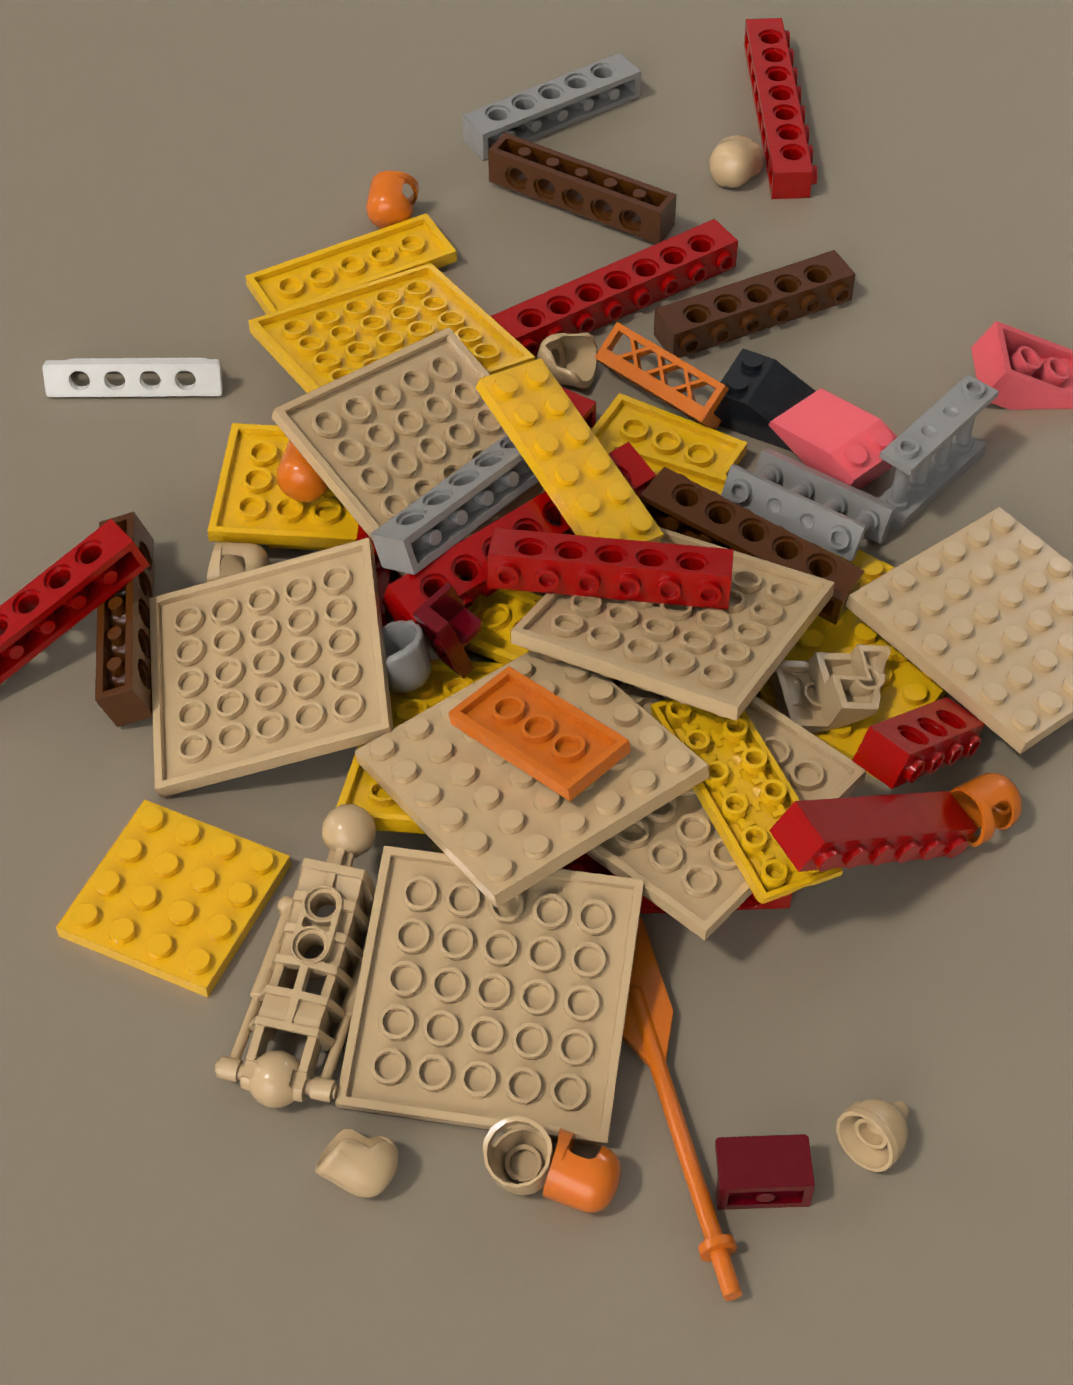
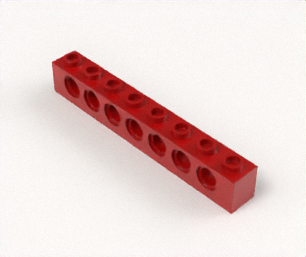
(778, 109)
(622, 286)
(471, 554)

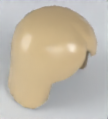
(735, 161)
(570, 358)
(359, 1163)

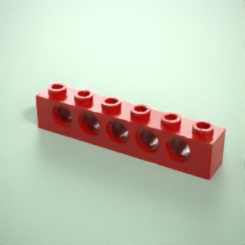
(610, 568)
(66, 594)

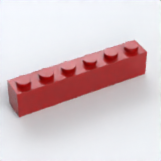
(872, 830)

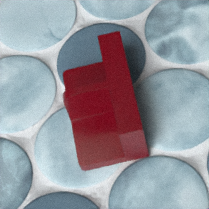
(449, 628)
(764, 1172)

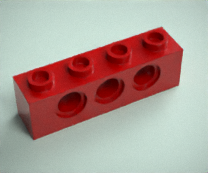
(919, 742)

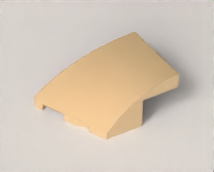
(831, 687)

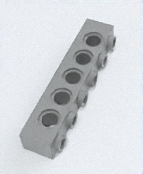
(554, 104)
(453, 508)

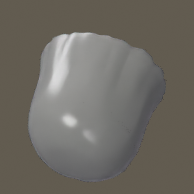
(406, 656)

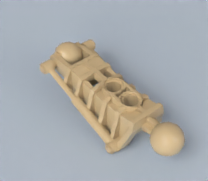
(281, 983)

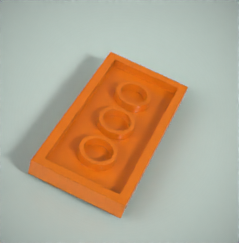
(540, 733)

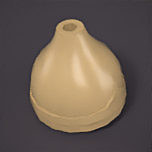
(873, 1132)

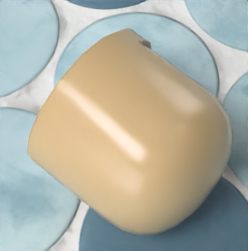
(235, 558)
(518, 1157)

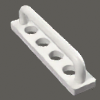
(59, 382)

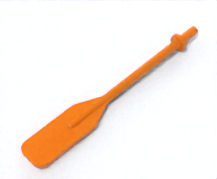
(648, 1035)

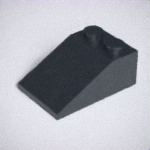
(758, 394)

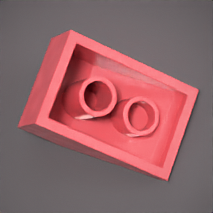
(1024, 369)
(835, 438)

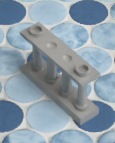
(935, 450)
(809, 503)

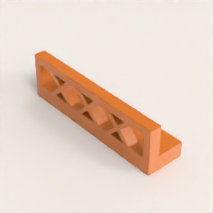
(660, 389)

